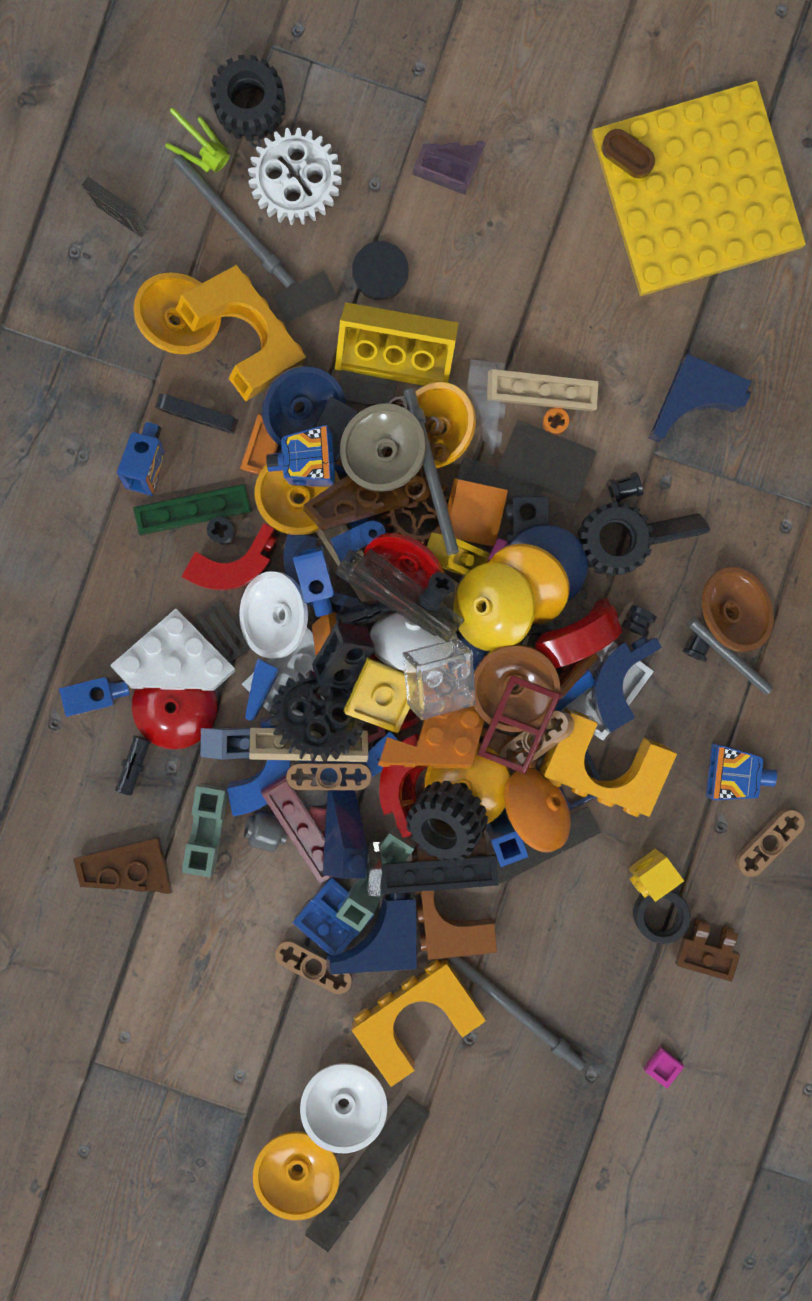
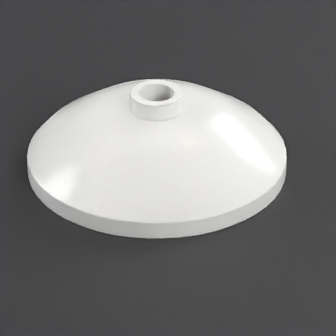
(273, 615)
(396, 635)
(346, 1127)

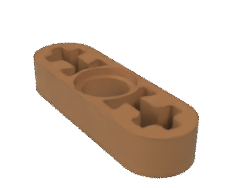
(550, 738)
(307, 769)
(779, 822)
(290, 964)

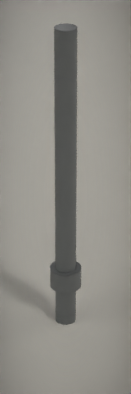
(270, 261)
(433, 478)
(558, 1045)

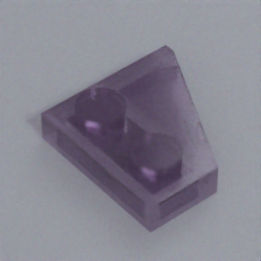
(449, 164)

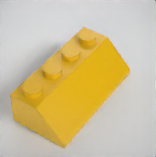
(395, 345)

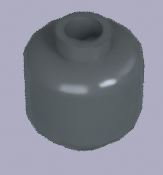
(264, 831)

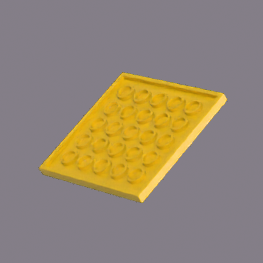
(712, 194)

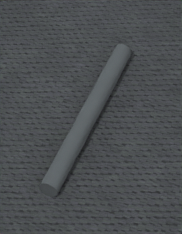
(730, 656)

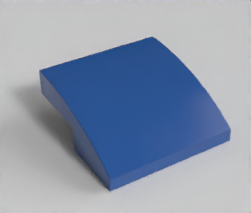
(320, 921)

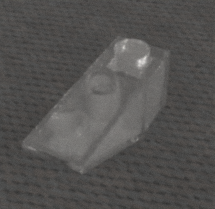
(486, 411)

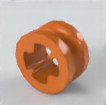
(550, 414)

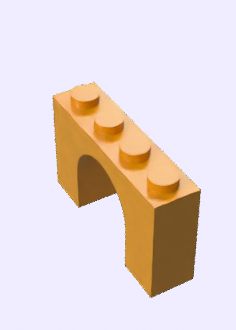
(234, 296)
(634, 790)
(436, 985)

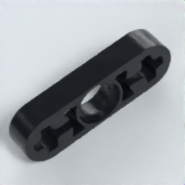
(196, 413)

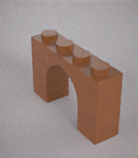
(450, 937)

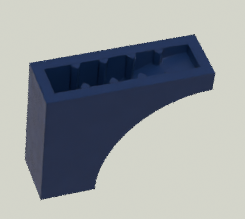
(699, 387)
(388, 945)

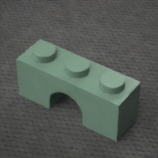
(206, 832)

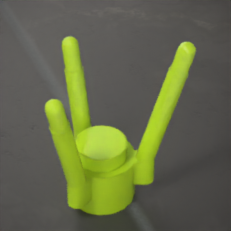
(213, 154)

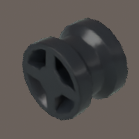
(639, 621)

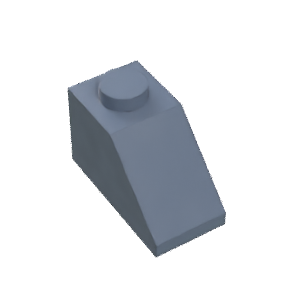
(225, 743)

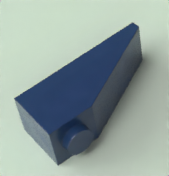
(344, 837)

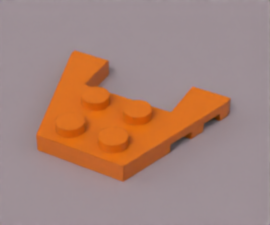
(443, 742)

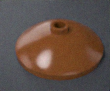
(737, 609)
(523, 703)

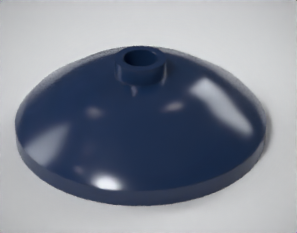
(296, 385)
(563, 547)

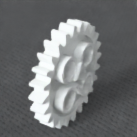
(315, 161)

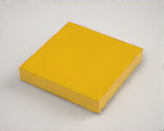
(379, 696)

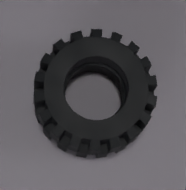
(240, 76)
(638, 532)
(447, 821)

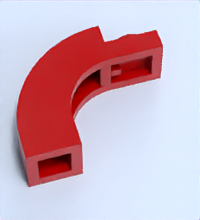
(235, 574)
(583, 637)
(398, 789)

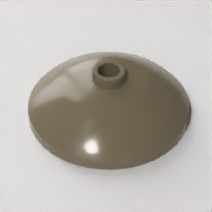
(370, 436)

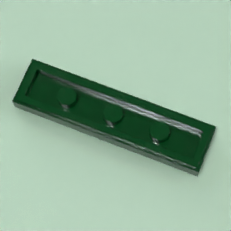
(192, 509)

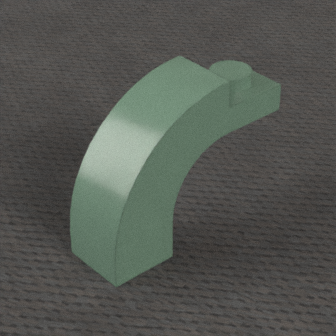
(358, 905)

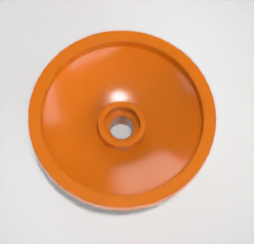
(537, 810)

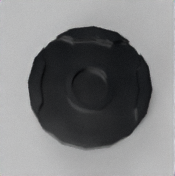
(380, 270)

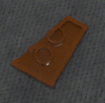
(351, 502)
(130, 867)

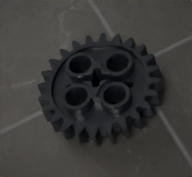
(316, 717)

